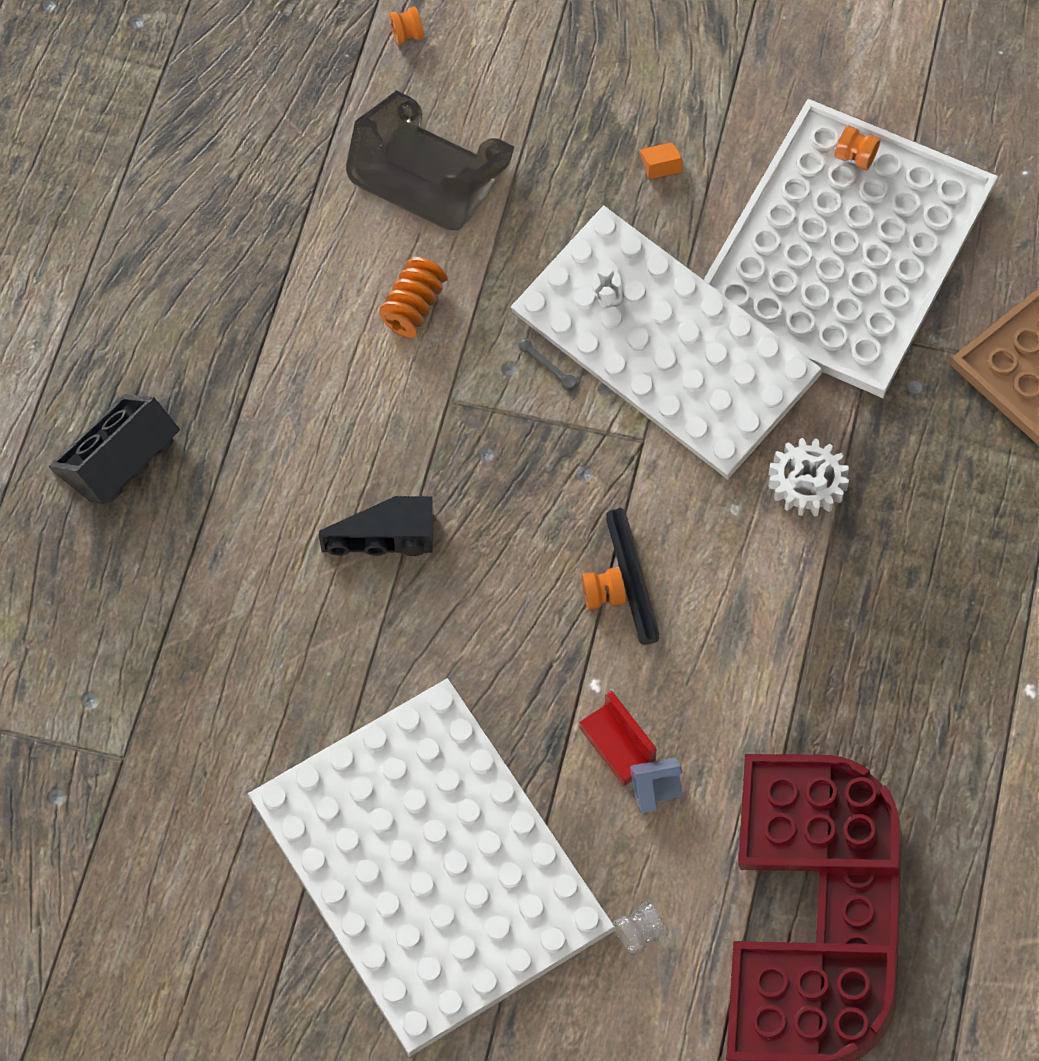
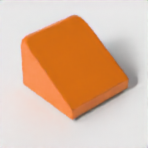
(661, 160)

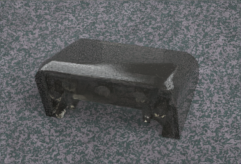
(419, 169)

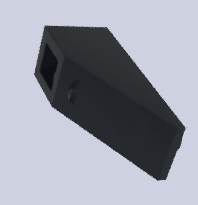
(391, 526)

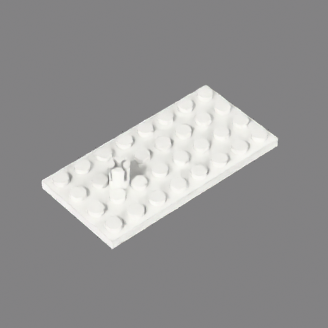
(666, 341)

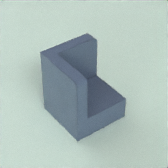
(656, 782)

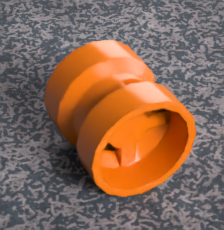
(857, 147)
(595, 585)

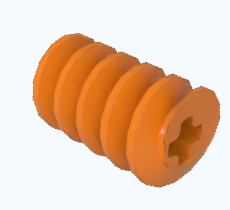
(412, 296)

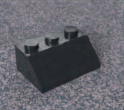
(116, 448)

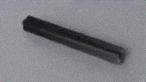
(632, 576)

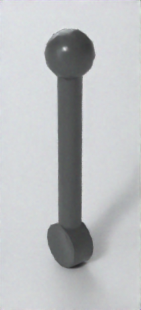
(568, 381)

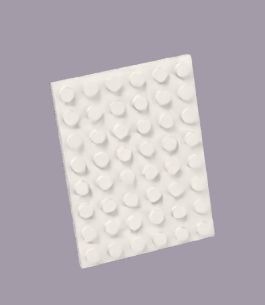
(849, 254)
(430, 866)

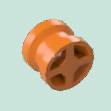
(406, 25)

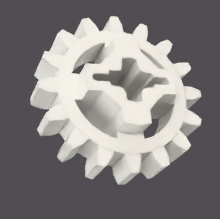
(808, 477)

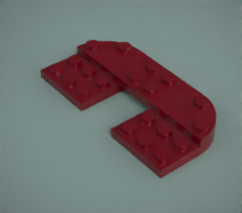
(842, 991)

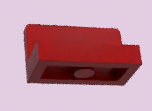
(618, 738)

